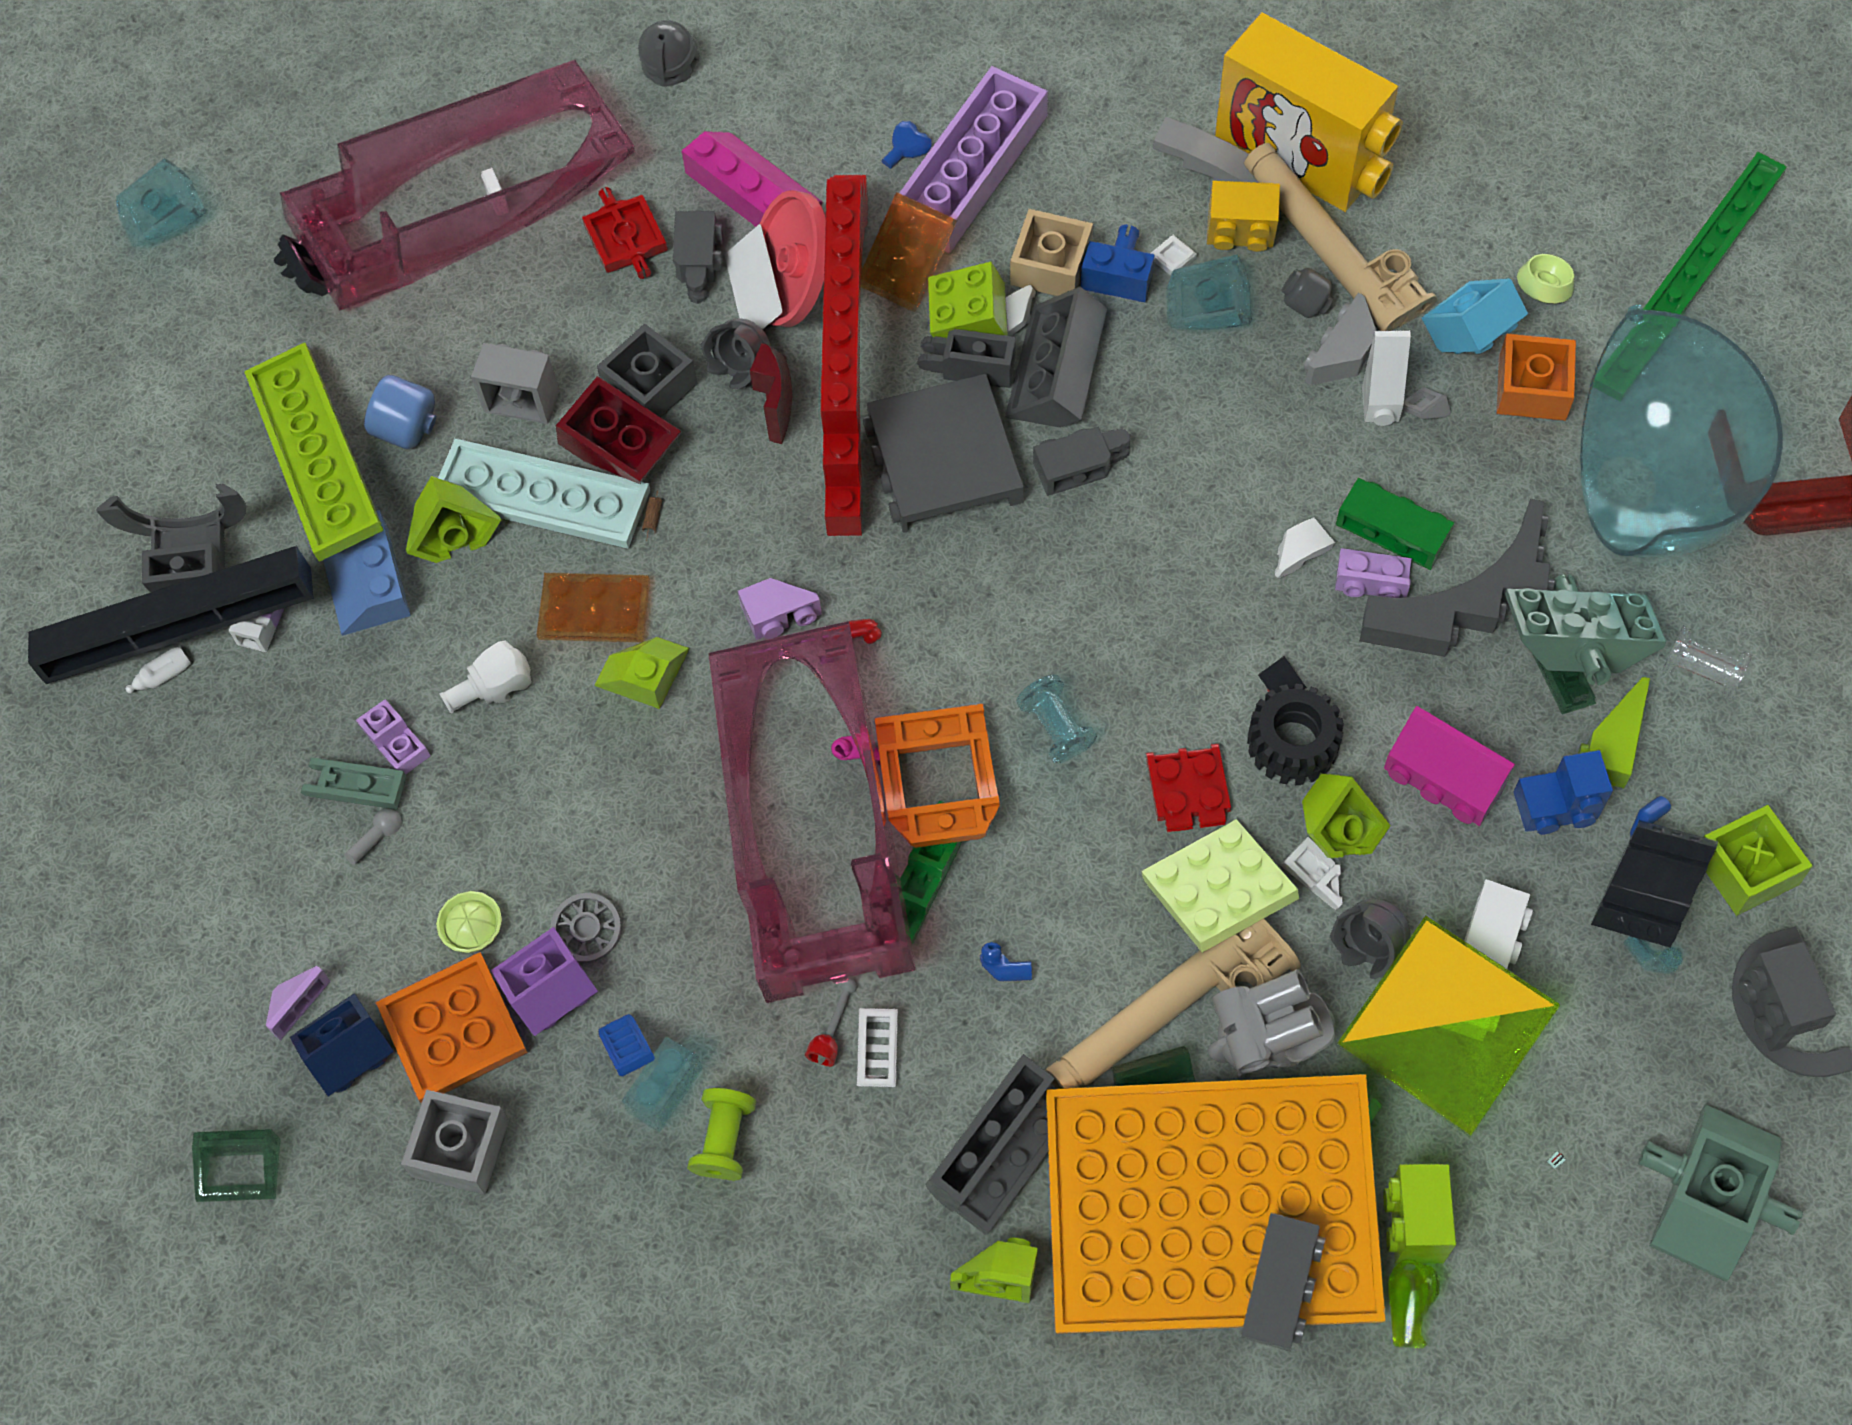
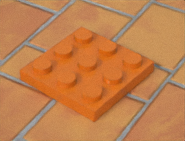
(451, 1027)

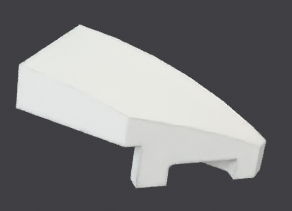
(1018, 309)
(1301, 544)
(1315, 871)

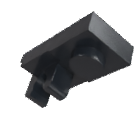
(300, 266)

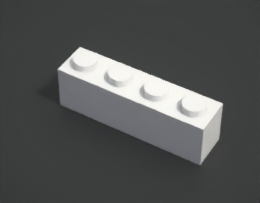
(1497, 921)

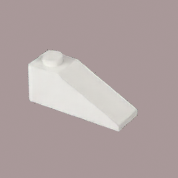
(1386, 377)

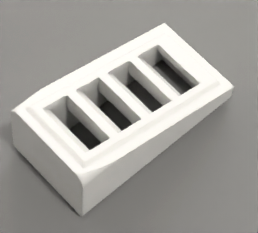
(877, 1015)

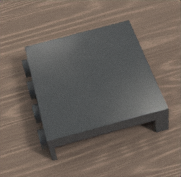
(942, 450)

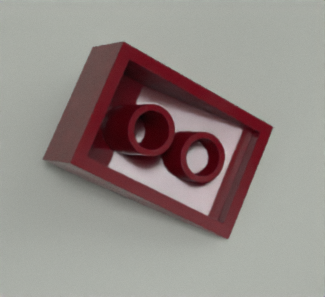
(615, 432)

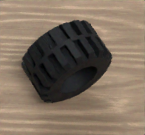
(1288, 759)

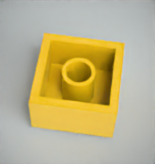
(1243, 215)

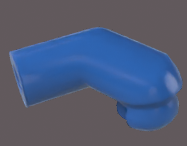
(1652, 811)

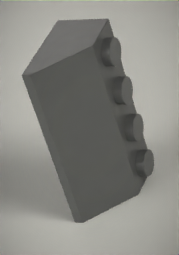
(1057, 360)

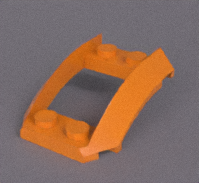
(933, 731)

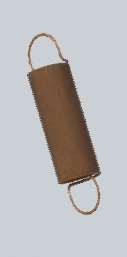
(652, 514)

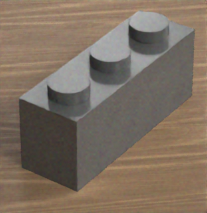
(1282, 1282)

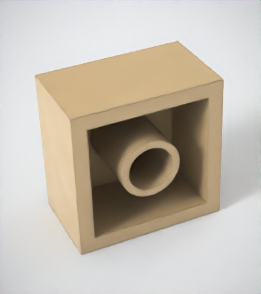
(1050, 253)

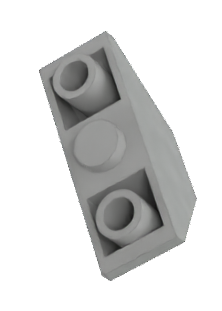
(1344, 347)

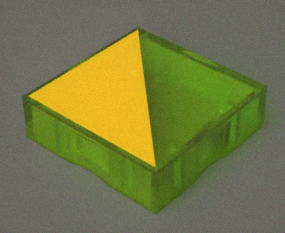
(1448, 1025)

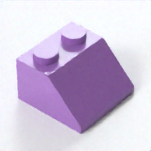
(544, 981)

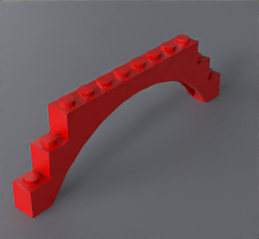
(841, 353)

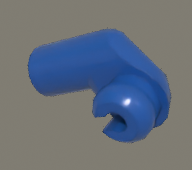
(1001, 967)

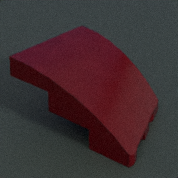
(772, 376)

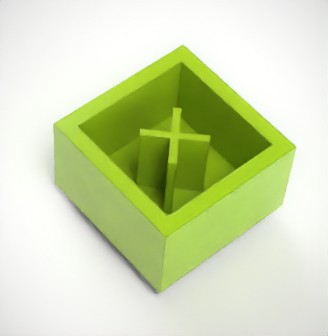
(968, 301)
(1755, 860)
(1421, 1213)

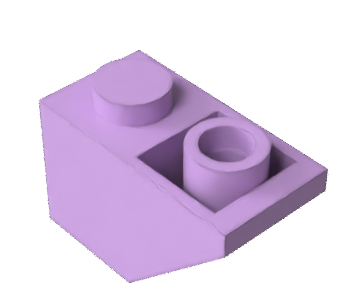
(770, 602)

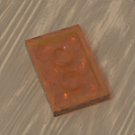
(906, 251)
(593, 607)

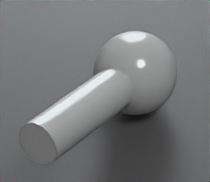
(385, 823)

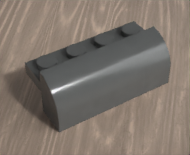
(997, 1149)

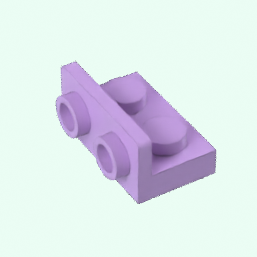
(1372, 574)

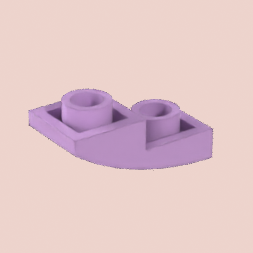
(393, 737)

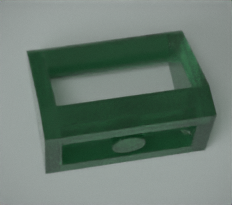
(235, 1144)

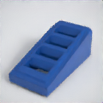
(625, 1045)

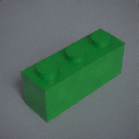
(1394, 523)

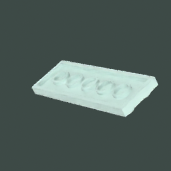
(548, 492)

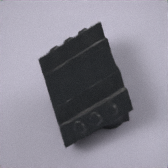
(1654, 883)

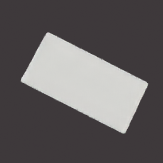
(753, 279)

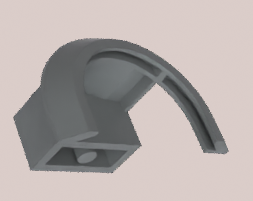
(179, 546)
(1783, 996)

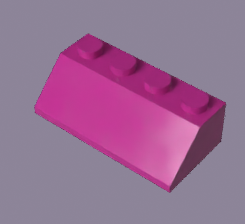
(736, 174)

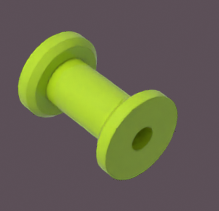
(722, 1133)

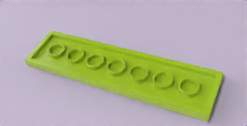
(313, 452)

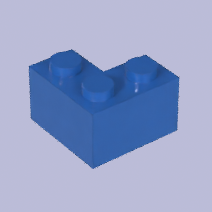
(1565, 797)

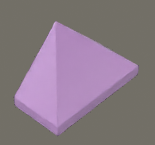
(293, 998)

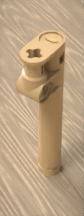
(1389, 295)
(1248, 956)

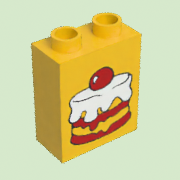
(1313, 108)

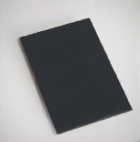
(1280, 674)

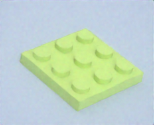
(1220, 885)

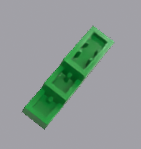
(923, 879)

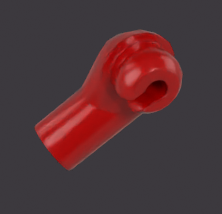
(867, 629)

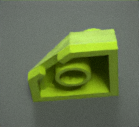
(447, 520)
(643, 671)
(1342, 817)
(999, 1271)

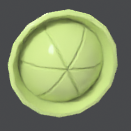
(1547, 279)
(469, 922)

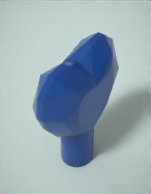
(907, 143)

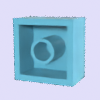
(1475, 316)

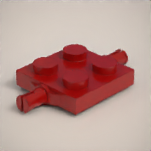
(624, 233)

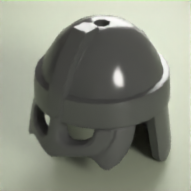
(667, 52)
(734, 349)
(1373, 933)

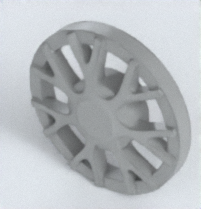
(587, 927)

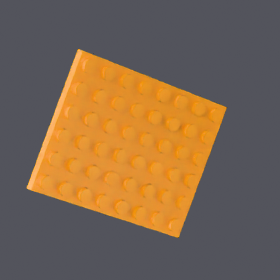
(1173, 1192)

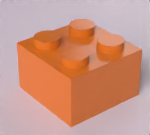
(1536, 377)

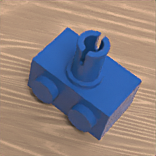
(1118, 268)

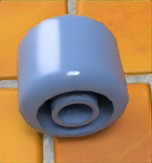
(400, 412)

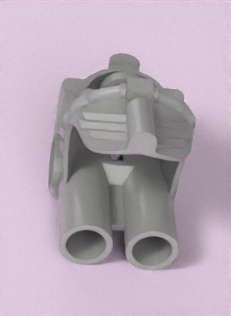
(1270, 1025)

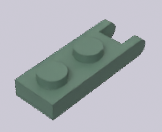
(356, 783)

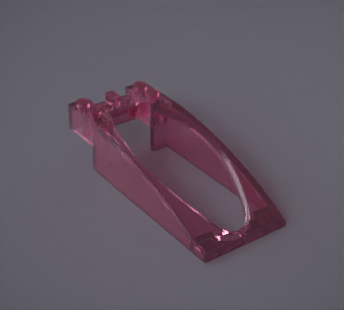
(395, 153)
(781, 959)

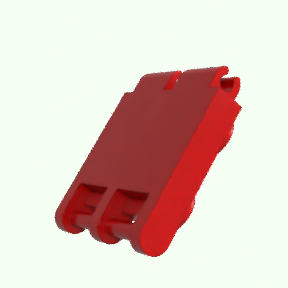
(1189, 788)

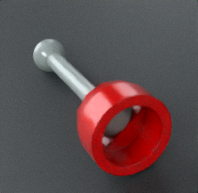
(825, 1044)

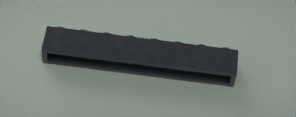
(170, 615)

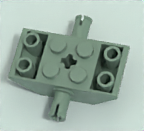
(1585, 629)
(1713, 1224)

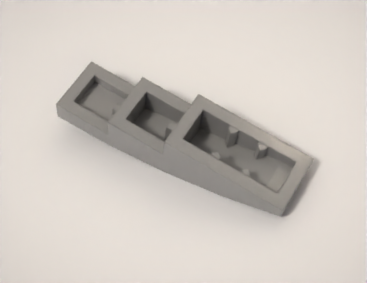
(1202, 152)

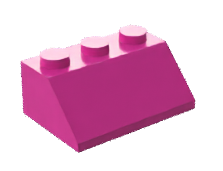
(1448, 767)

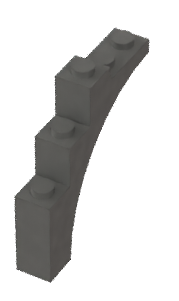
(1433, 621)

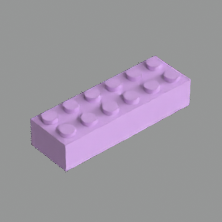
(978, 148)

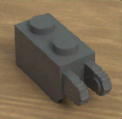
(695, 251)
(970, 355)
(1079, 458)

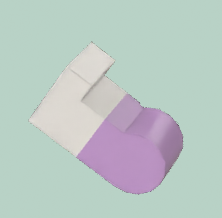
(258, 629)

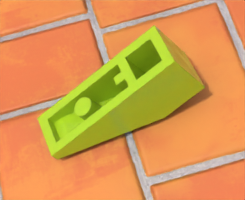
(1619, 735)

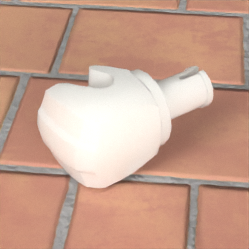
(491, 677)

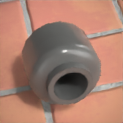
(1307, 292)

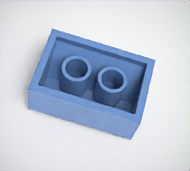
(367, 583)

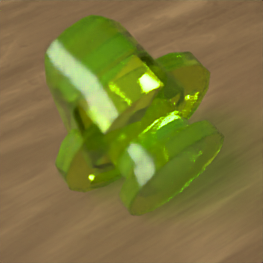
(1410, 1298)

